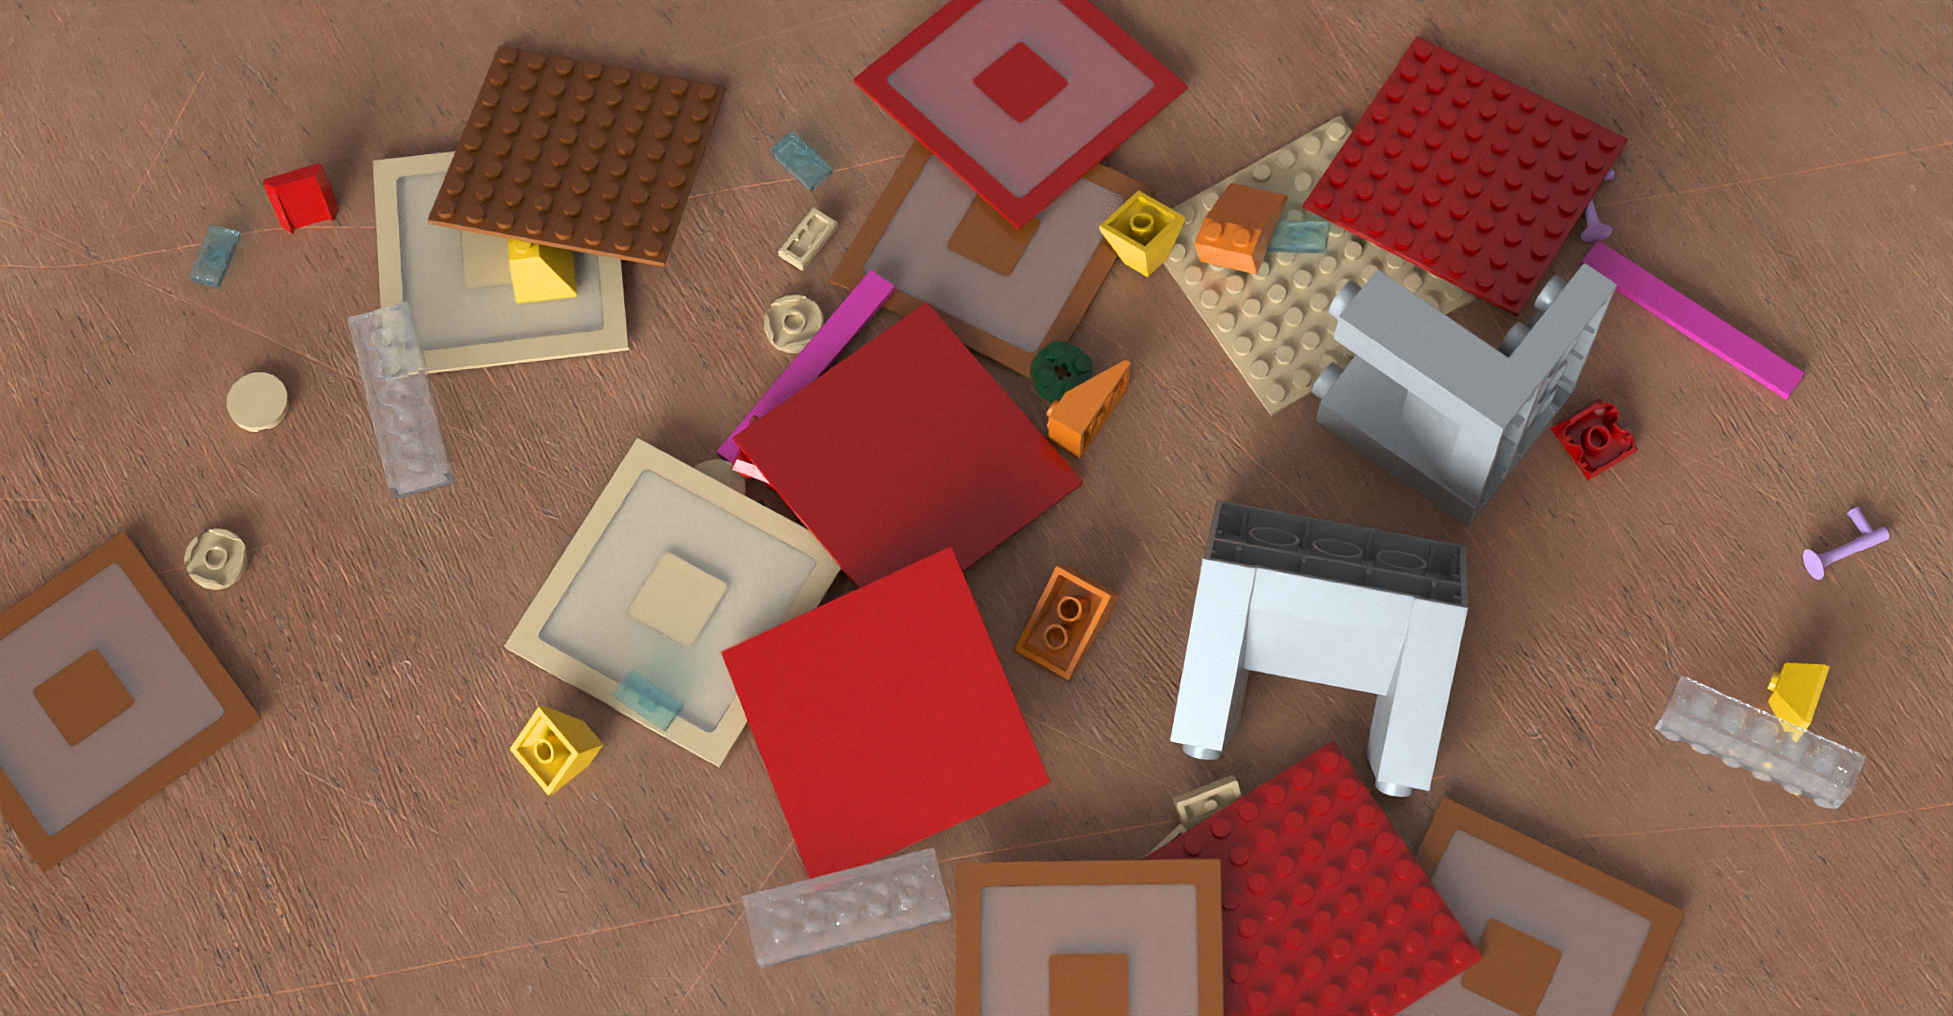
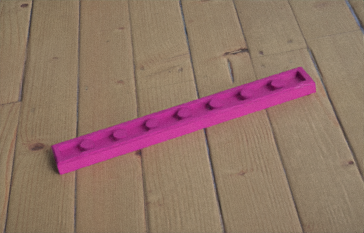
(1694, 321)
(820, 351)

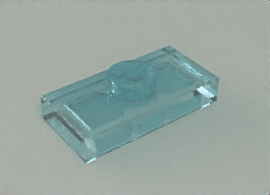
(801, 161)
(1300, 237)
(214, 256)
(648, 700)

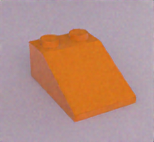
(1240, 228)
(1086, 408)
(1066, 621)

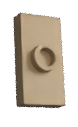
(808, 238)

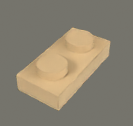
(1206, 801)

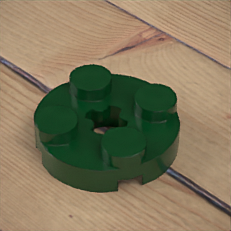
(1056, 355)

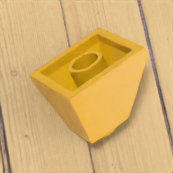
(1143, 232)
(541, 271)
(1797, 691)
(555, 748)

